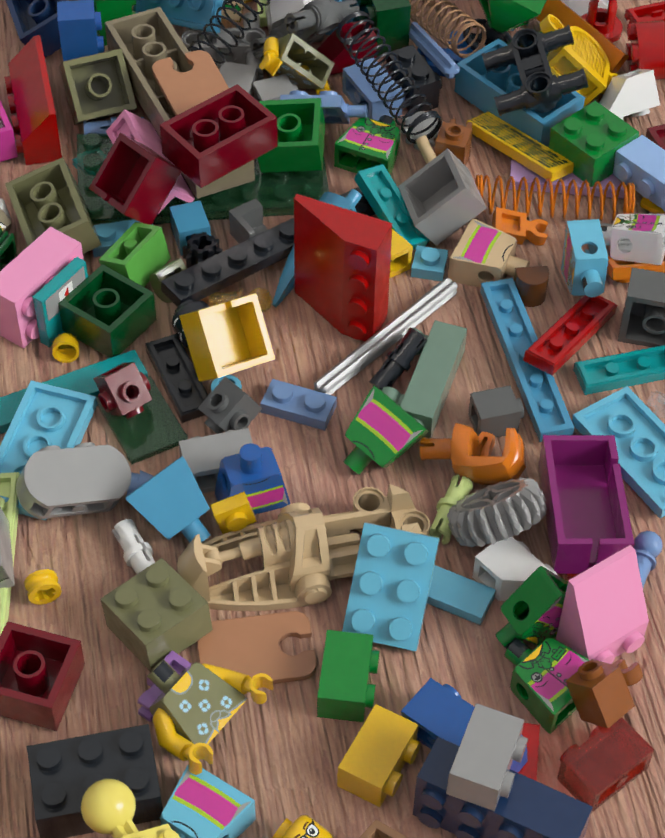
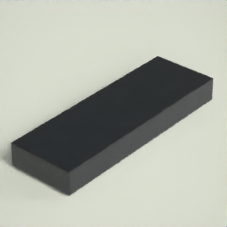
(177, 376)

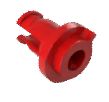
(604, 19)

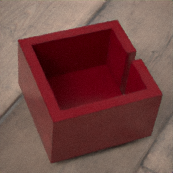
(135, 179)

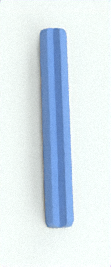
(433, 51)

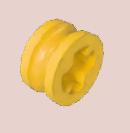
(42, 587)

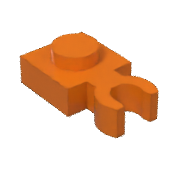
(516, 225)

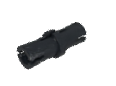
(399, 359)

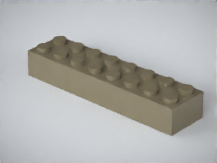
(144, 40)

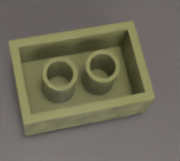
(52, 199)

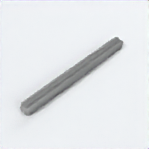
(386, 337)

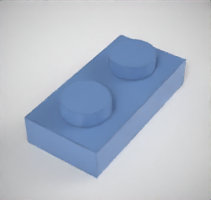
(298, 404)

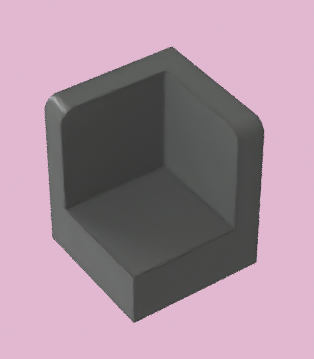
(246, 221)

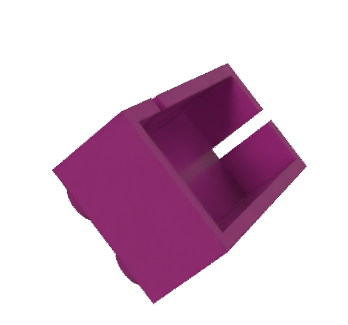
(583, 500)

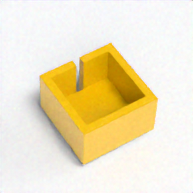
(227, 337)

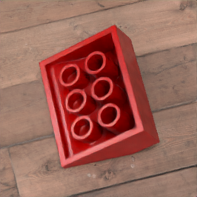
(342, 265)

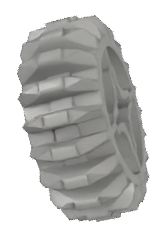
(497, 512)

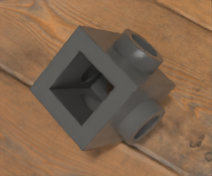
(228, 408)

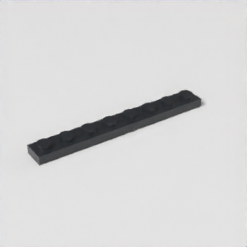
(238, 261)

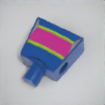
(256, 474)

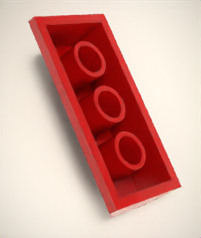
(33, 105)

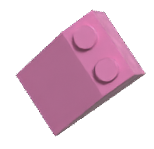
(605, 609)

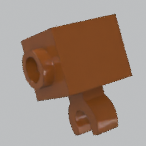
(456, 139)
(602, 690)

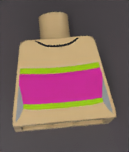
(484, 255)

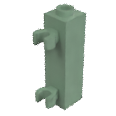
(432, 374)

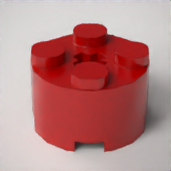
(647, 47)

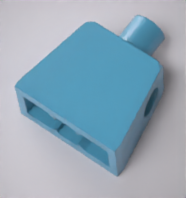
(172, 502)

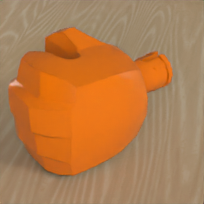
(473, 457)

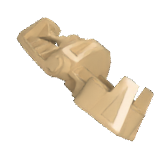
(296, 551)

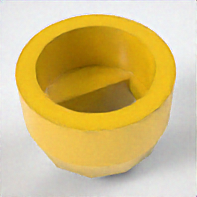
(65, 348)

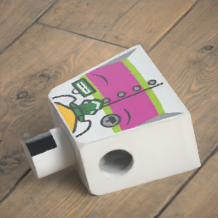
(636, 238)

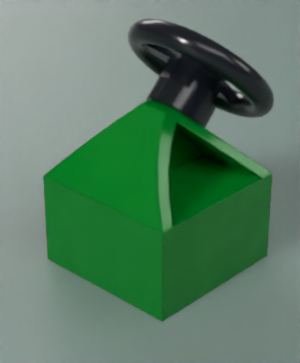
(502, 17)

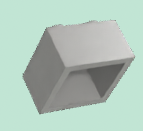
(442, 197)

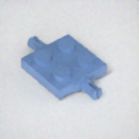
(333, 105)

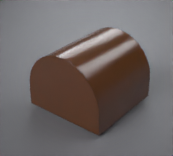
(532, 284)

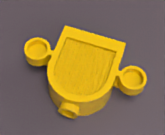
(584, 54)

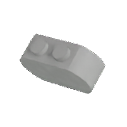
(73, 480)

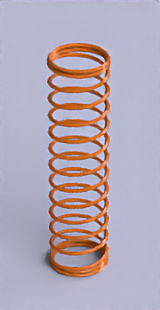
(628, 207)

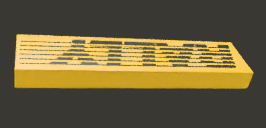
(520, 147)

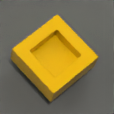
(233, 513)

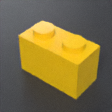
(378, 755)

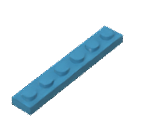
(516, 336)

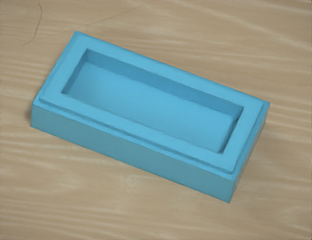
(460, 595)

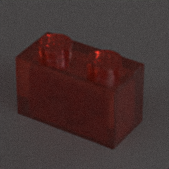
(604, 763)

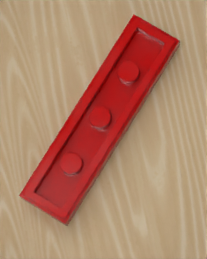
(569, 333)

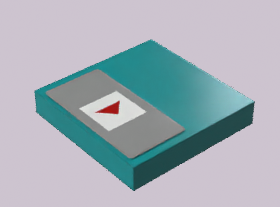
(49, 296)

